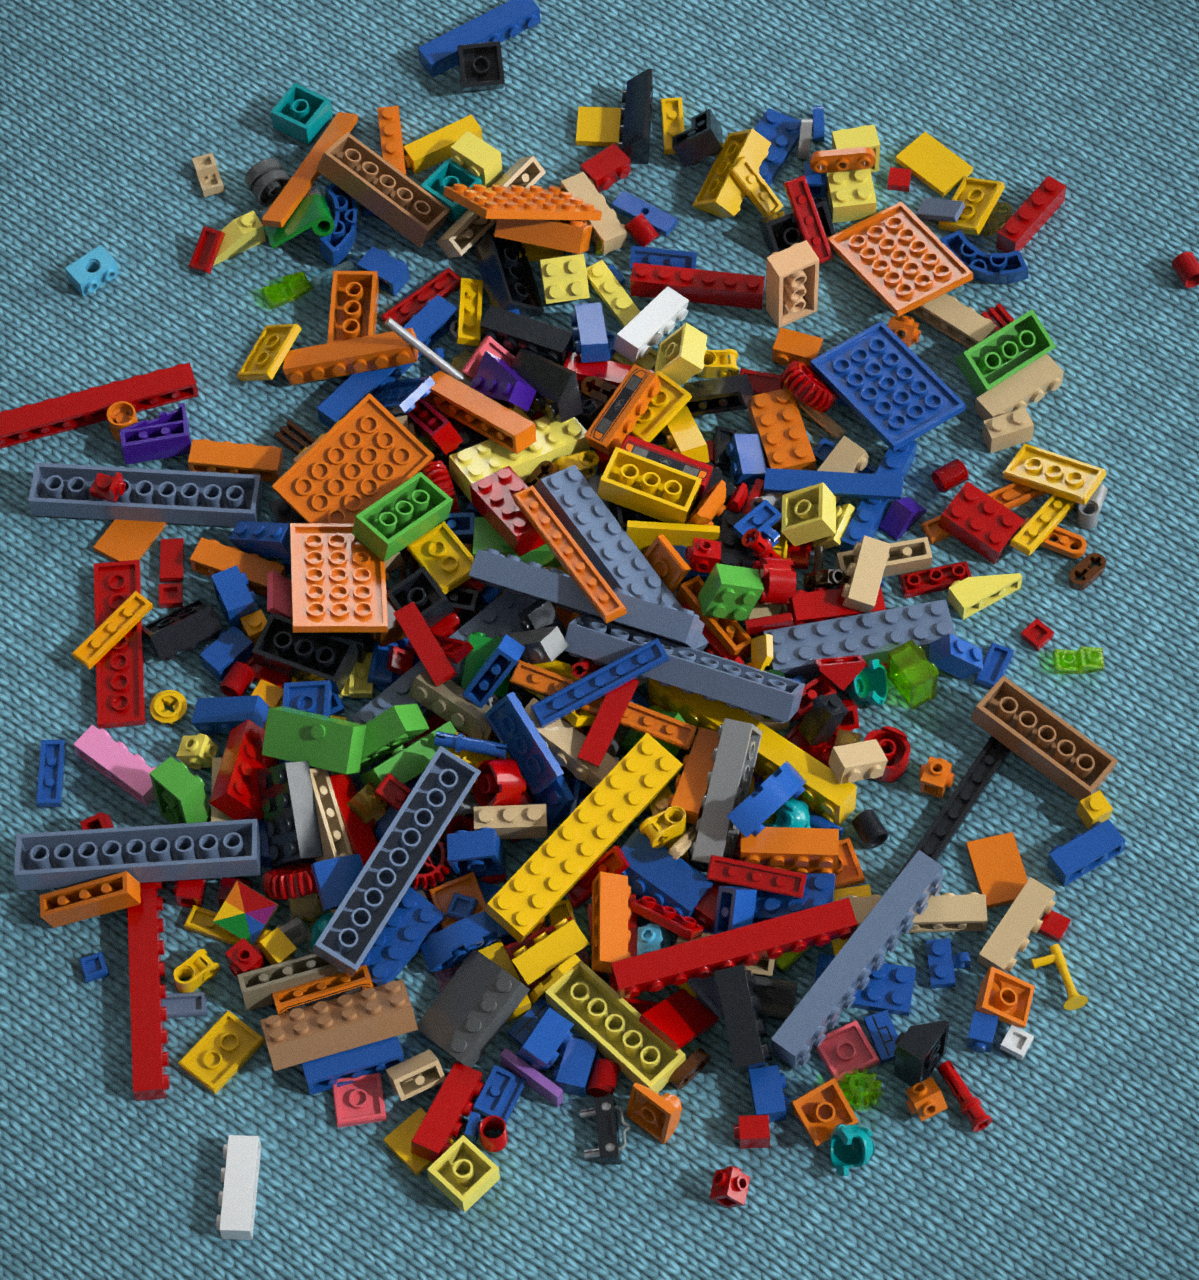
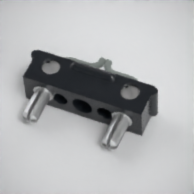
(608, 1130)

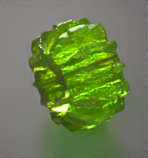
(870, 1086)

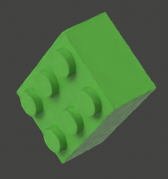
(179, 793)

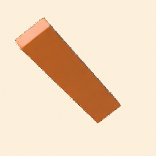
(1009, 496)

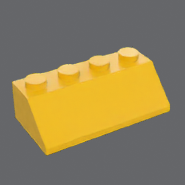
(720, 191)

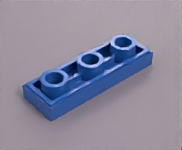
(632, 206)

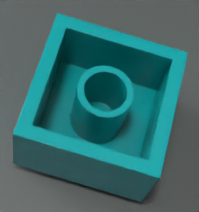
(301, 113)
(446, 176)

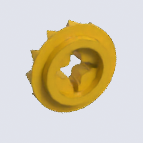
(169, 698)

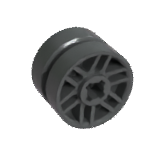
(266, 180)

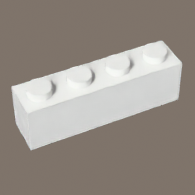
(651, 324)
(240, 1187)

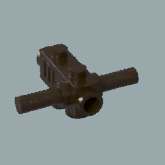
(823, 578)

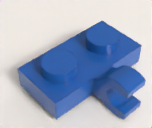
(762, 519)
(942, 963)

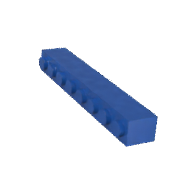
(428, 326)

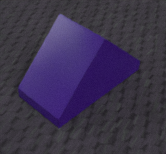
(901, 517)

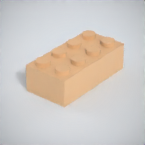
(792, 283)

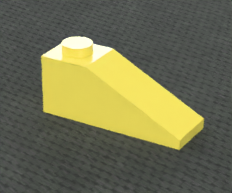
(240, 236)
(981, 591)

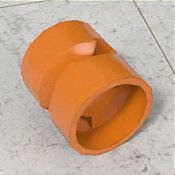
(120, 416)

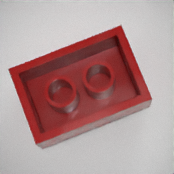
(980, 522)

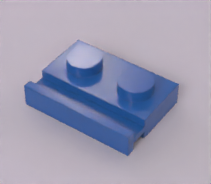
(500, 1093)

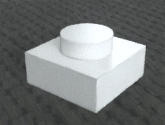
(1016, 1042)

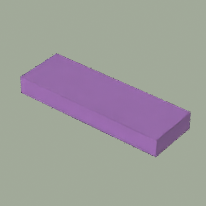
(534, 1078)

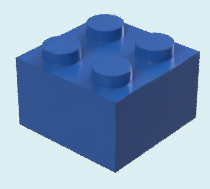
(234, 595)
(476, 852)
(544, 1039)

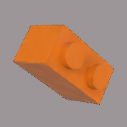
(795, 346)

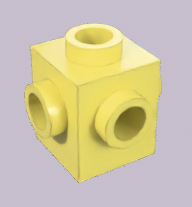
(197, 751)

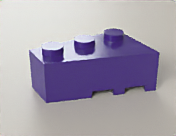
(502, 383)
(157, 438)

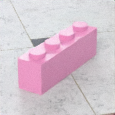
(116, 763)

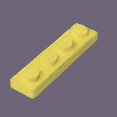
(612, 293)

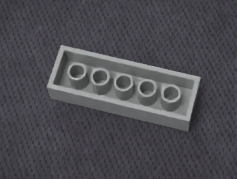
(728, 787)

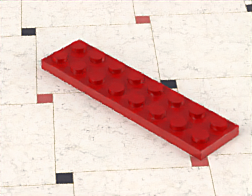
(122, 668)

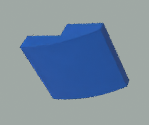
(335, 878)

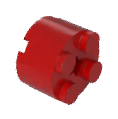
(777, 580)
(896, 749)
(498, 782)

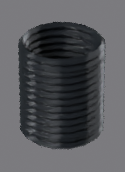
(870, 828)

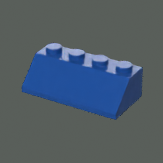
(660, 876)

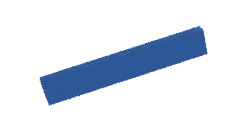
(839, 483)
(600, 682)

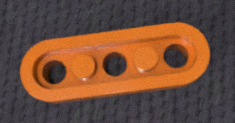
(842, 159)
(1064, 542)

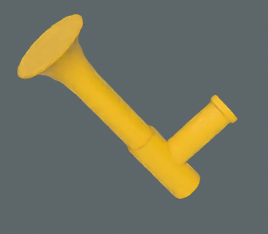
(1074, 999)

